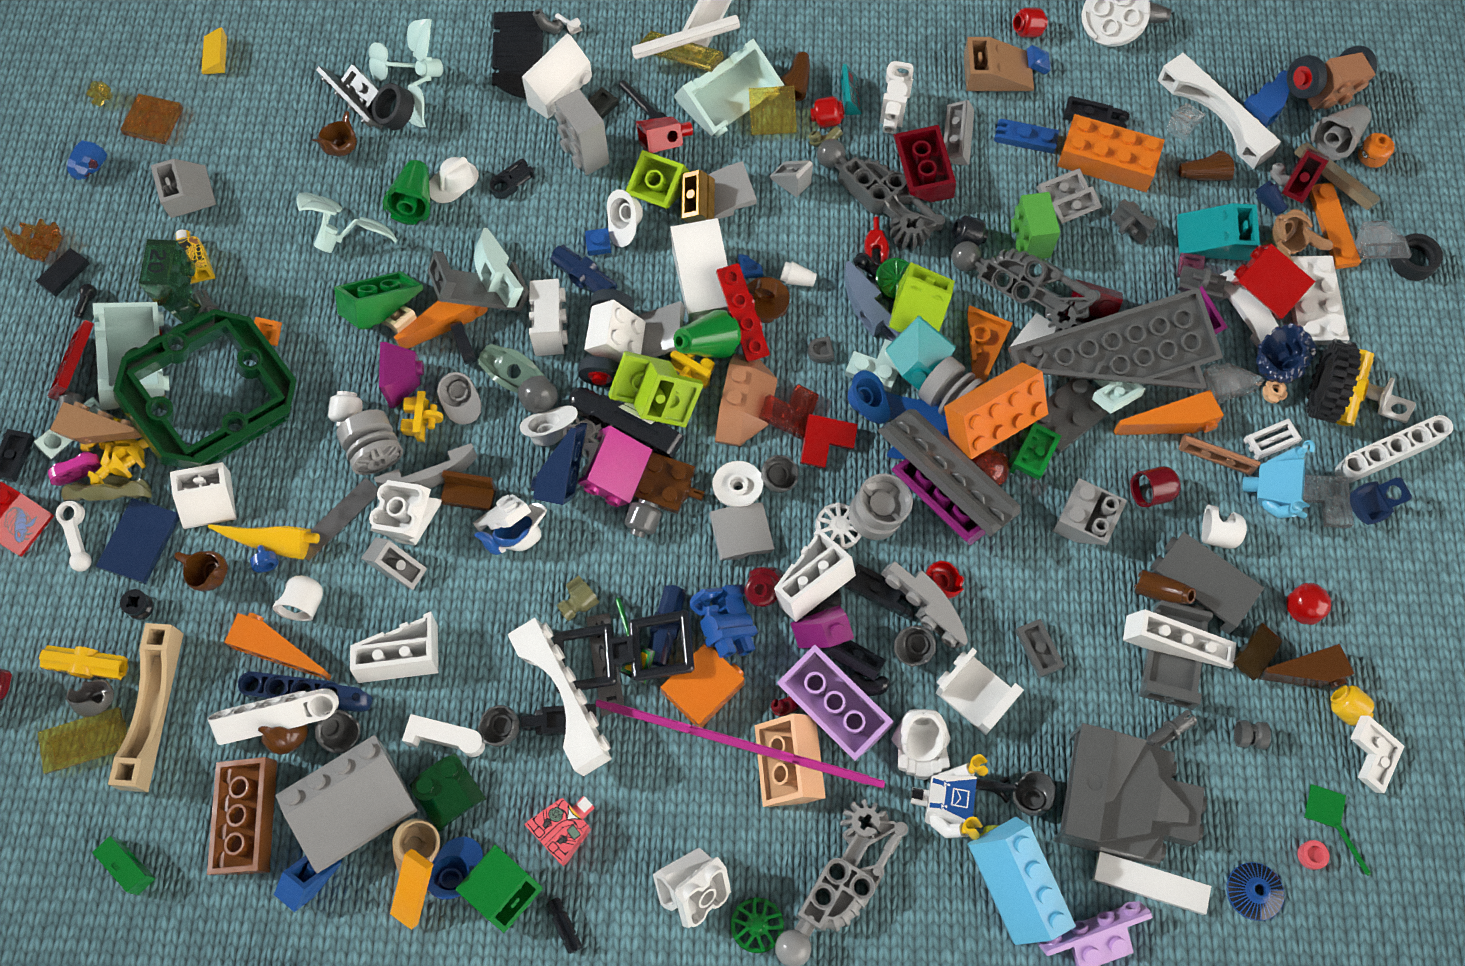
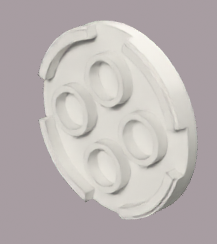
(1115, 21)

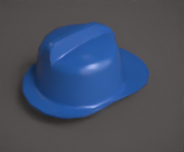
(869, 397)
(452, 866)

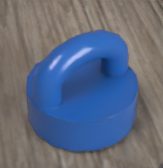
(263, 560)

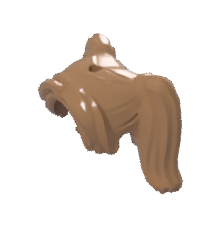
(1292, 234)

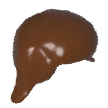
(337, 137)
(203, 569)
(283, 740)

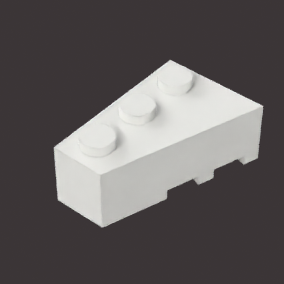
(547, 317)
(814, 576)
(397, 654)

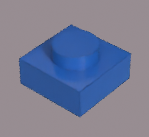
(598, 241)

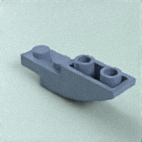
(865, 301)

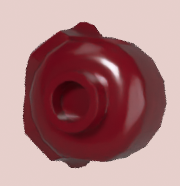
(761, 586)

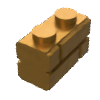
(697, 196)

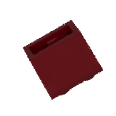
(1108, 304)

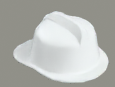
(452, 180)
(623, 217)
(548, 426)

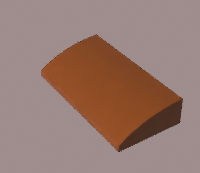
(242, 817)

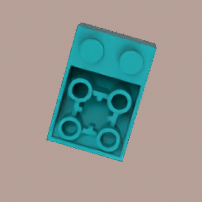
(1220, 231)

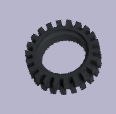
(1333, 382)

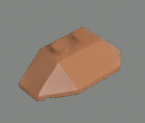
(743, 400)

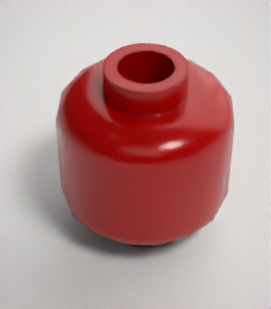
(1030, 22)
(827, 112)

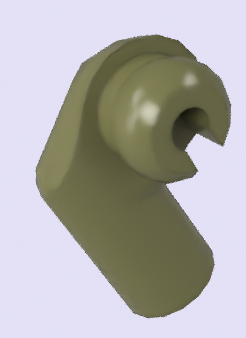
(816, 137)

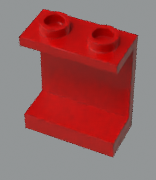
(1273, 280)

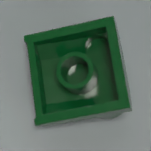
(446, 791)

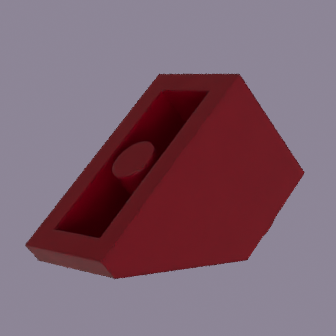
(1305, 175)

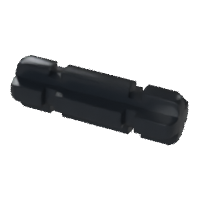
(563, 925)

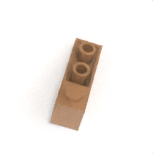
(87, 427)

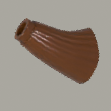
(798, 75)
(1212, 168)
(1163, 588)

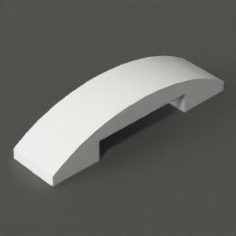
(1250, 309)

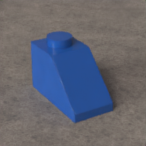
(302, 883)

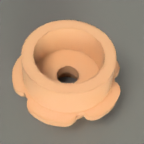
(1272, 396)

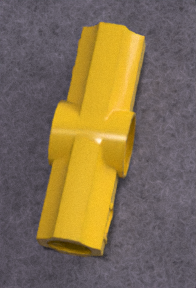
(1360, 390)
(83, 662)

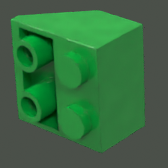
(499, 888)

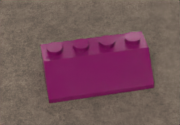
(938, 502)

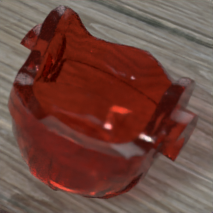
(993, 464)

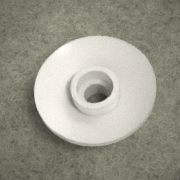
(737, 474)

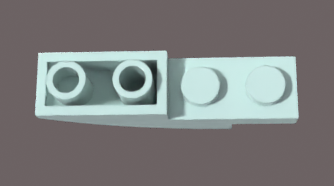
(493, 269)

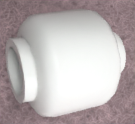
(343, 406)

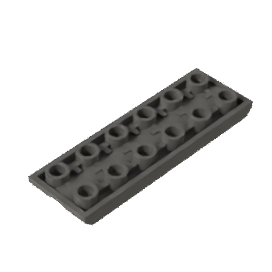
(951, 471)

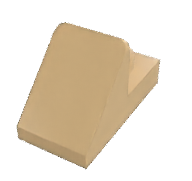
(400, 319)

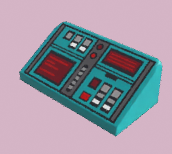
(850, 91)

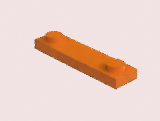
(1334, 225)

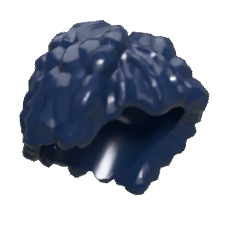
(1285, 353)

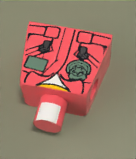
(562, 827)

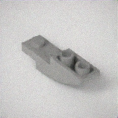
(936, 610)

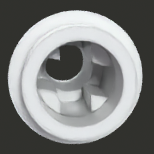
(797, 275)

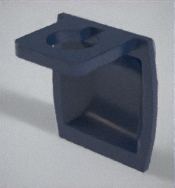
(1371, 502)

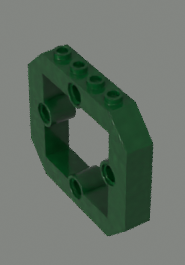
(155, 355)

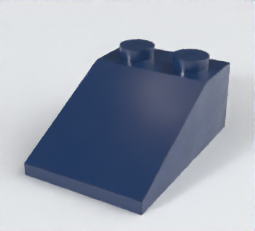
(559, 475)

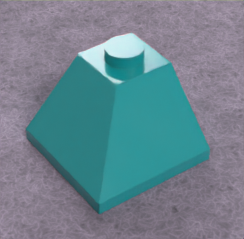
(919, 351)

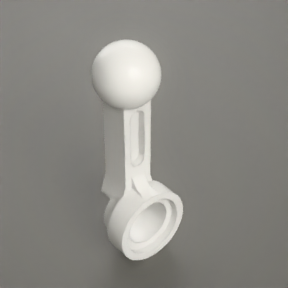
(79, 558)

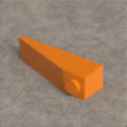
(437, 321)
(1180, 417)
(258, 639)

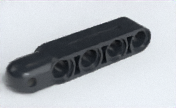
(605, 411)

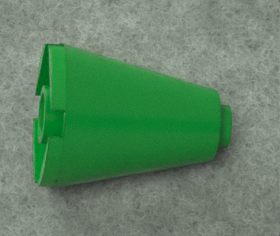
(409, 194)
(709, 336)

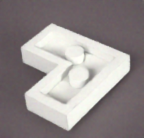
(1382, 753)

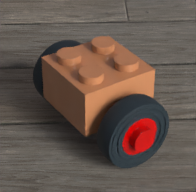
(1335, 80)

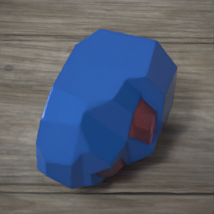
(85, 159)

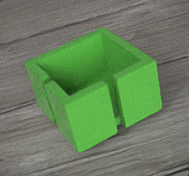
(1035, 225)

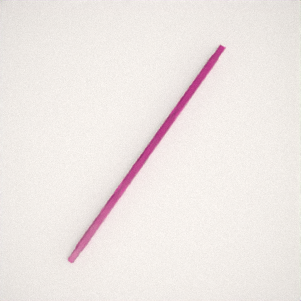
(742, 744)

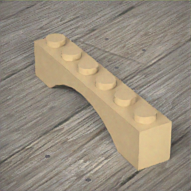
(137, 755)

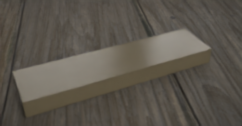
(1344, 181)

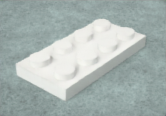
(1321, 307)

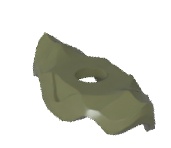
(113, 488)

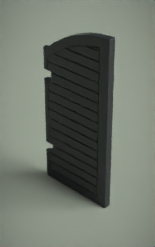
(515, 49)

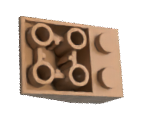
(996, 66)

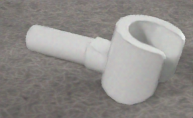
(572, 26)

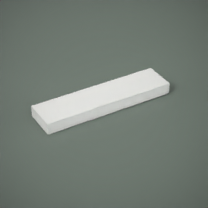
(1151, 883)

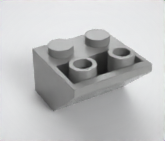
(182, 186)
(1089, 514)

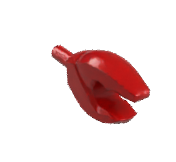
(876, 240)

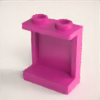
(615, 467)

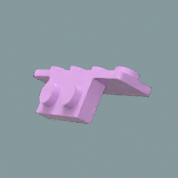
(1100, 937)

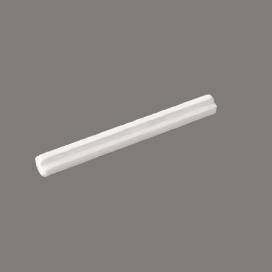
(685, 37)

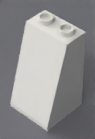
(697, 256)

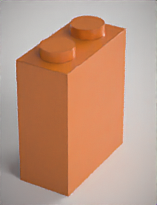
(705, 689)

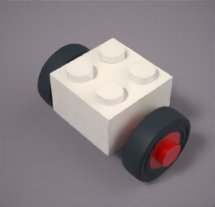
(610, 333)

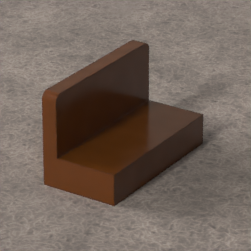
(468, 491)

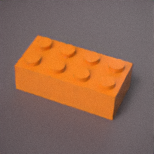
(1111, 153)
(996, 410)

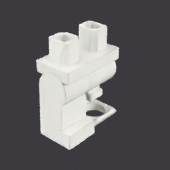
(896, 97)

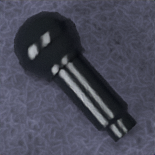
(87, 293)

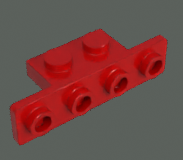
(741, 306)

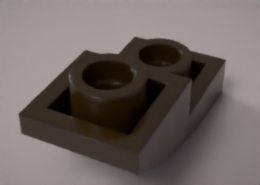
(1258, 652)

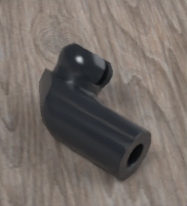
(865, 262)
(871, 687)

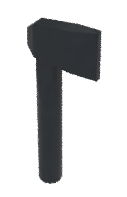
(640, 101)

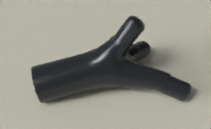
(997, 787)

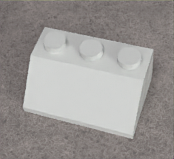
(556, 75)

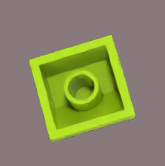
(656, 180)

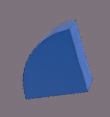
(749, 267)

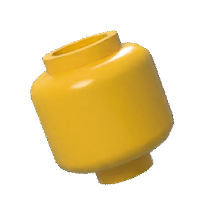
(1351, 703)

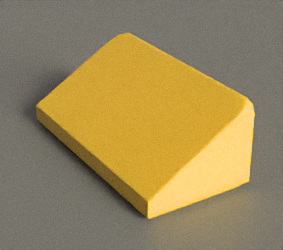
(214, 52)

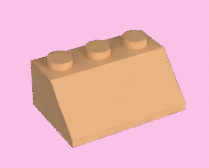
(783, 781)

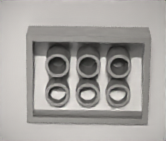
(346, 803)

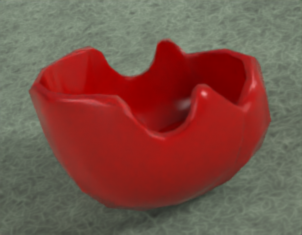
(946, 578)
(1308, 603)

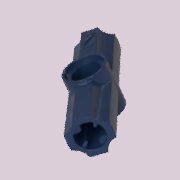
(581, 271)
(664, 635)

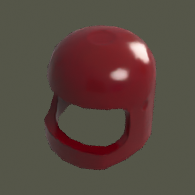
(1164, 485)

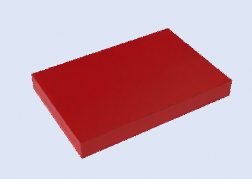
(70, 360)

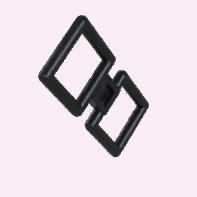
(627, 649)

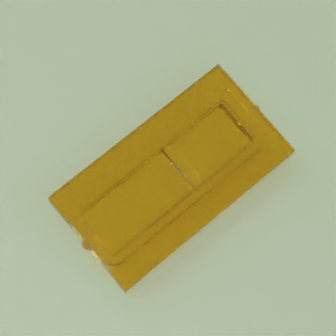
(81, 740)

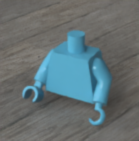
(1282, 483)

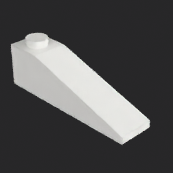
(1178, 639)

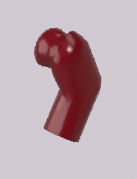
(784, 706)

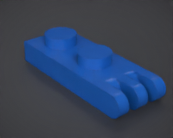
(1026, 136)

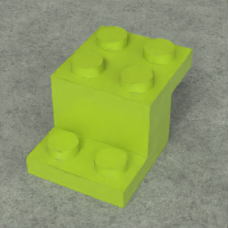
(655, 389)

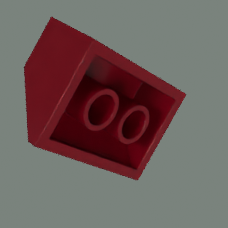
(926, 163)

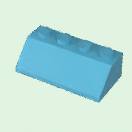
(1021, 883)

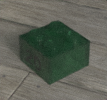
(166, 273)

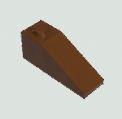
(1313, 670)

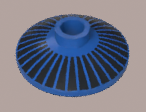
(1242, 892)

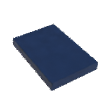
(138, 541)

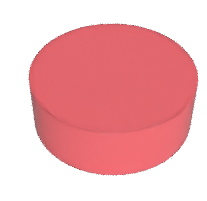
(1313, 855)

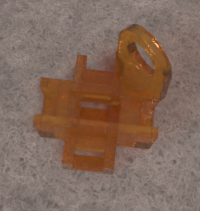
(38, 243)

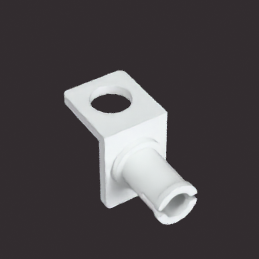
(1386, 401)

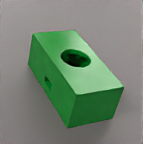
(123, 865)

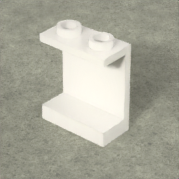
(977, 692)

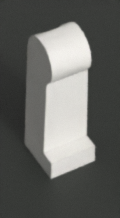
(443, 734)

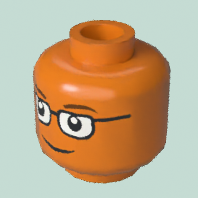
(1376, 150)

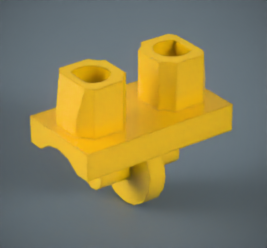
(688, 367)
(422, 415)

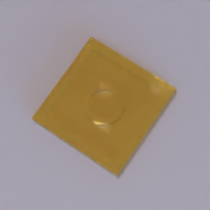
(772, 110)

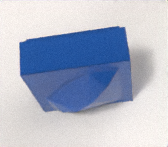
(1038, 59)

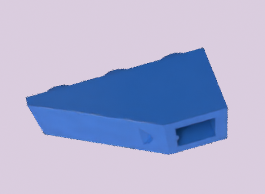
(1269, 101)

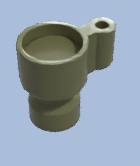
(580, 599)

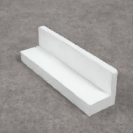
(706, 12)

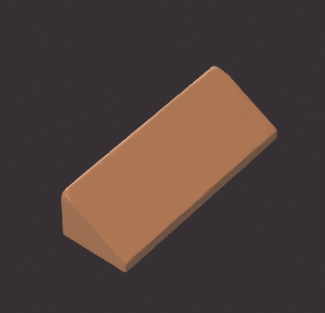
(1218, 455)

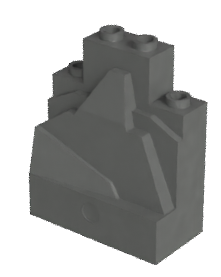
(1125, 798)

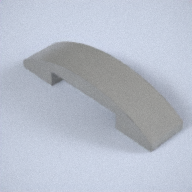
(431, 477)

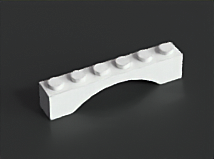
(1188, 80)
(582, 741)

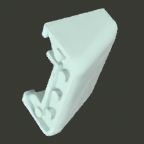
(724, 93)
(117, 331)

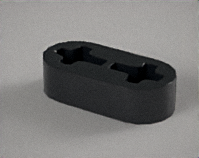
(463, 342)

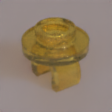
(100, 92)

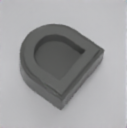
(821, 350)

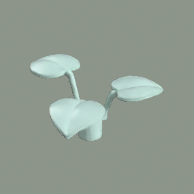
(418, 41)
(328, 234)

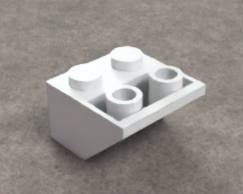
(203, 495)

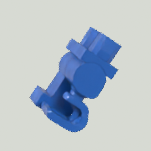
(725, 620)

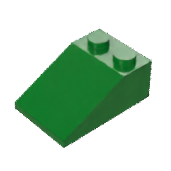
(375, 298)

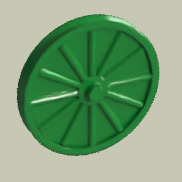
(889, 276)

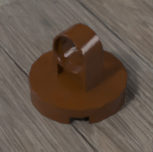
(770, 298)

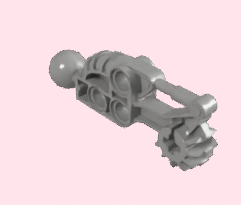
(793, 945)

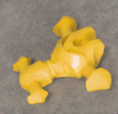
(117, 457)

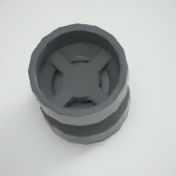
(1252, 734)

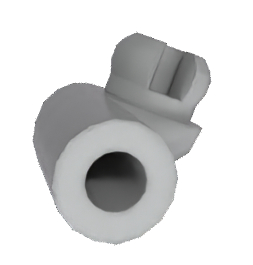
(1278, 174)

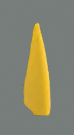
(282, 540)

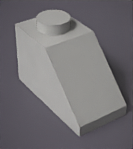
(394, 563)

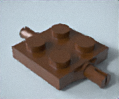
(667, 483)

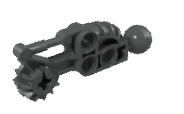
(879, 182)
(1021, 272)

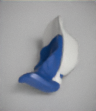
(517, 537)

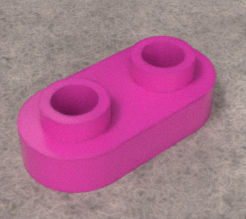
(74, 469)

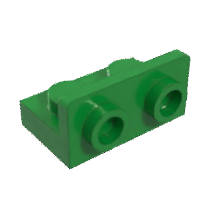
(1035, 452)

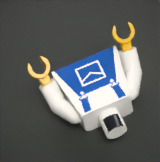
(952, 799)

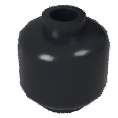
(969, 229)

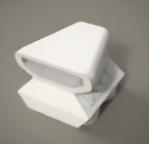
(403, 511)
(693, 886)

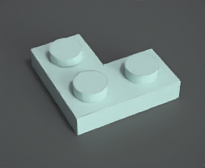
(882, 366)
(1116, 394)

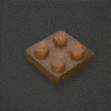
(151, 119)

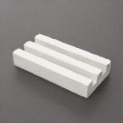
(1255, 447)

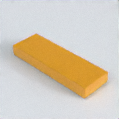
(411, 888)

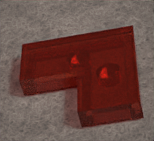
(791, 416)

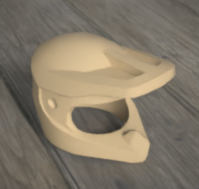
(419, 836)

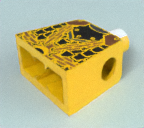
(197, 254)

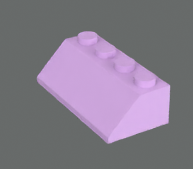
(835, 703)

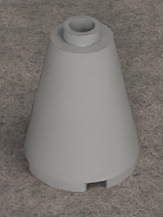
(1341, 132)

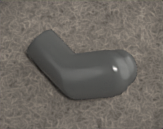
(553, 27)

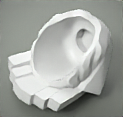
(922, 743)

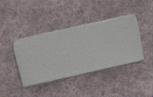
(959, 132)

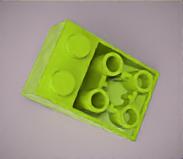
(923, 295)

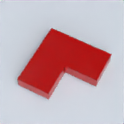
(820, 434)

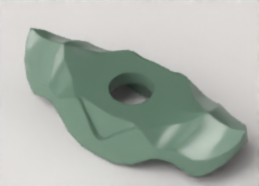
(497, 362)

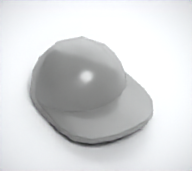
(459, 398)

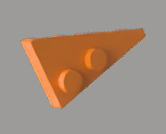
(986, 339)

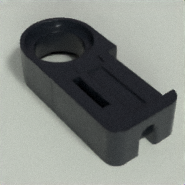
(513, 177)

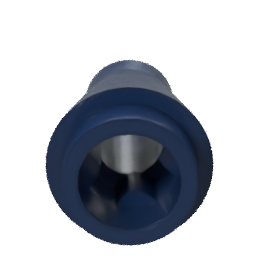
(1271, 197)

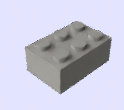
(581, 132)

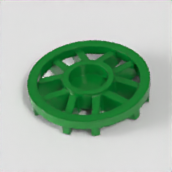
(756, 925)

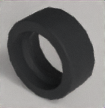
(383, 102)
(1429, 248)

